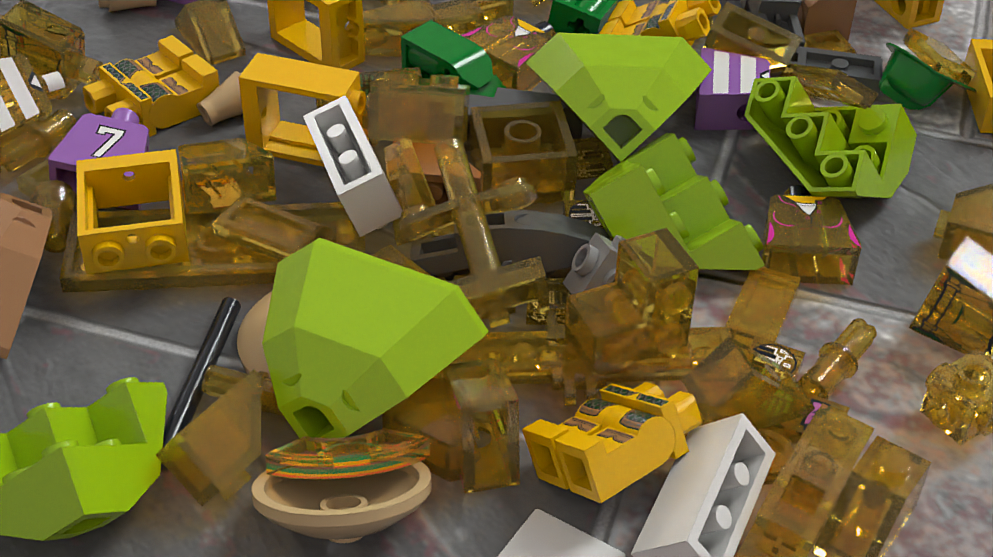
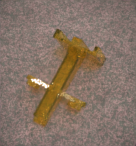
(489, 286)

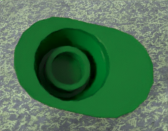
(912, 81)

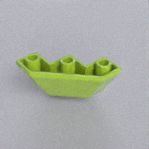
(620, 82)
(833, 148)
(661, 191)
(357, 336)
(81, 464)

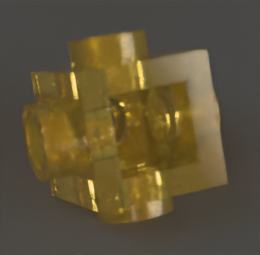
(961, 397)

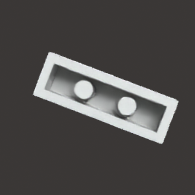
(353, 166)
(708, 492)

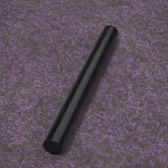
(208, 355)

